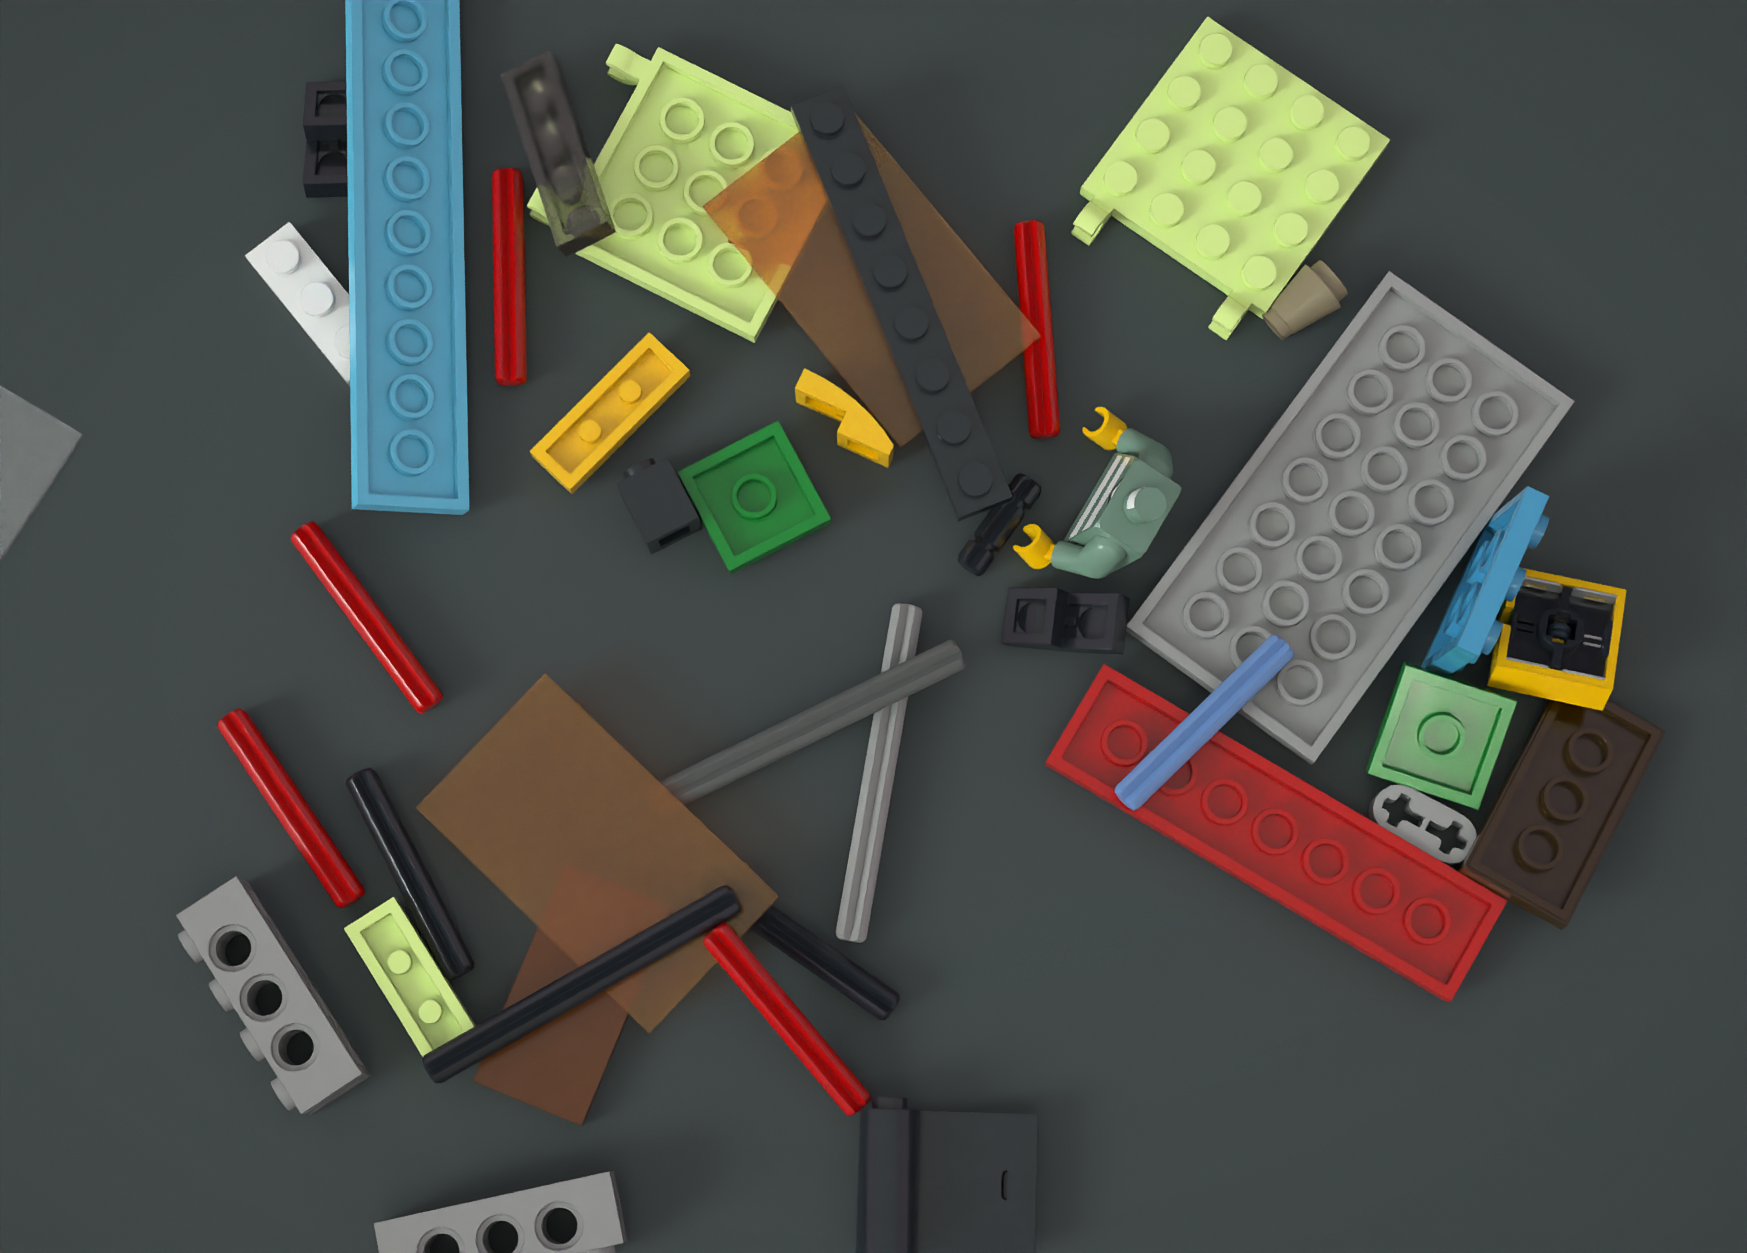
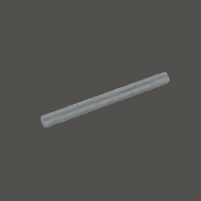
(876, 785)

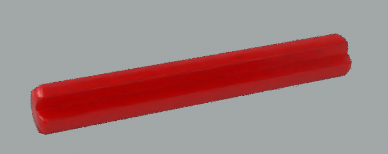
(509, 277)
(1036, 307)
(366, 617)
(291, 808)
(786, 1019)

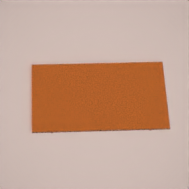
(794, 245)
(589, 843)

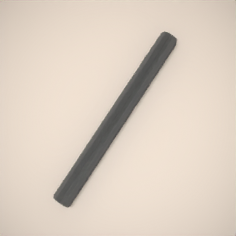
(816, 722)

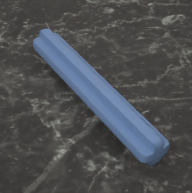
(1204, 722)

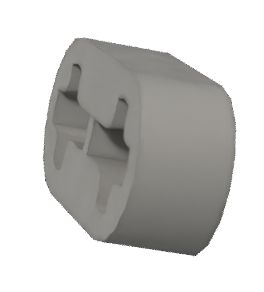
(1429, 813)

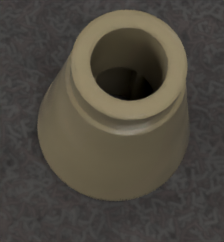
(1305, 300)

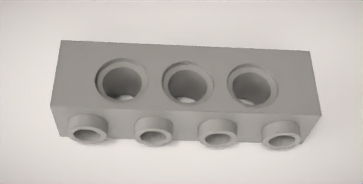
(334, 1062)
(590, 1198)

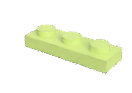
(409, 976)

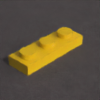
(610, 413)

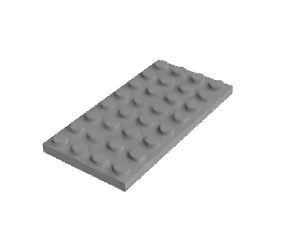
(1352, 513)

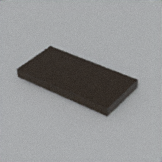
(1561, 807)

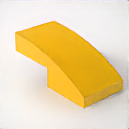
(858, 428)

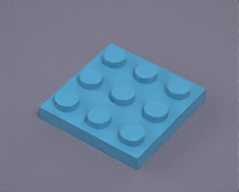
(1486, 582)

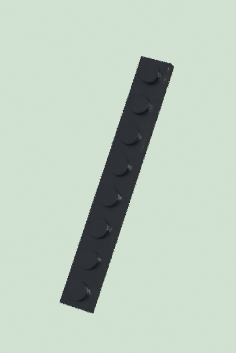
(901, 304)

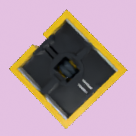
(1559, 640)

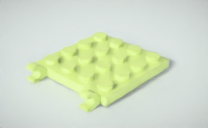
(664, 160)
(1231, 171)

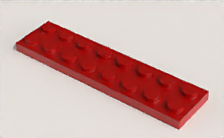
(1284, 838)

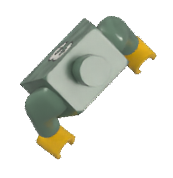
(1121, 510)

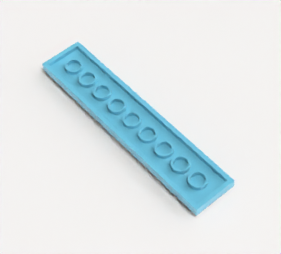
(406, 257)

